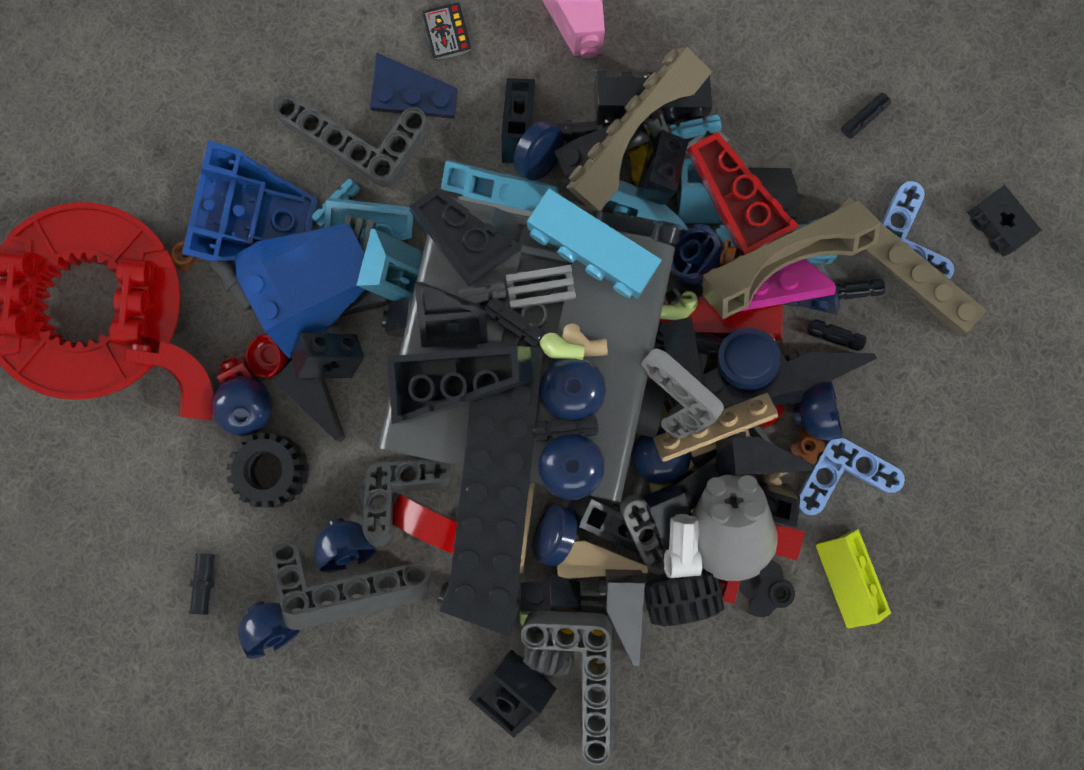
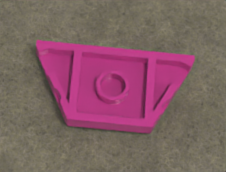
(792, 284)

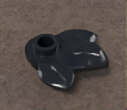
(762, 588)

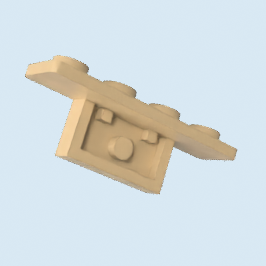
(730, 422)

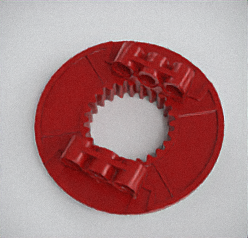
(143, 303)

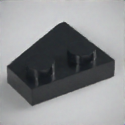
(448, 318)

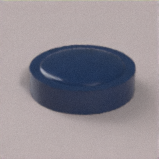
(535, 150)
(749, 358)
(554, 535)

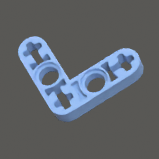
(914, 205)
(837, 466)

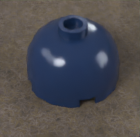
(696, 254)
(572, 389)
(242, 406)
(819, 412)
(571, 466)
(651, 467)
(341, 544)
(263, 629)

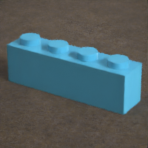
(593, 244)

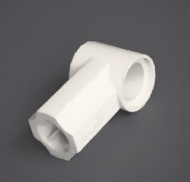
(683, 556)

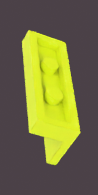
(853, 580)

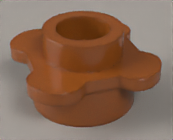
(729, 253)
(184, 263)
(799, 449)

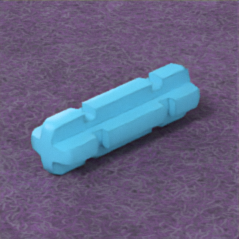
(697, 126)
(348, 190)

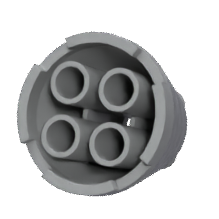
(735, 528)

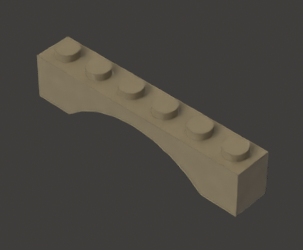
(599, 176)
(839, 233)
(933, 288)

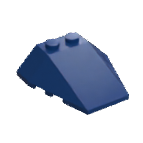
(242, 205)
(301, 281)

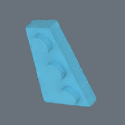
(390, 219)

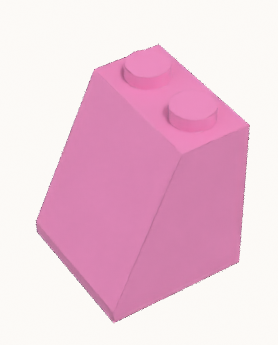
(580, 25)

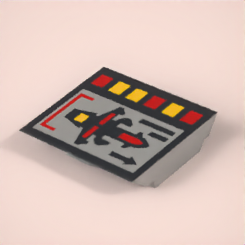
(446, 31)

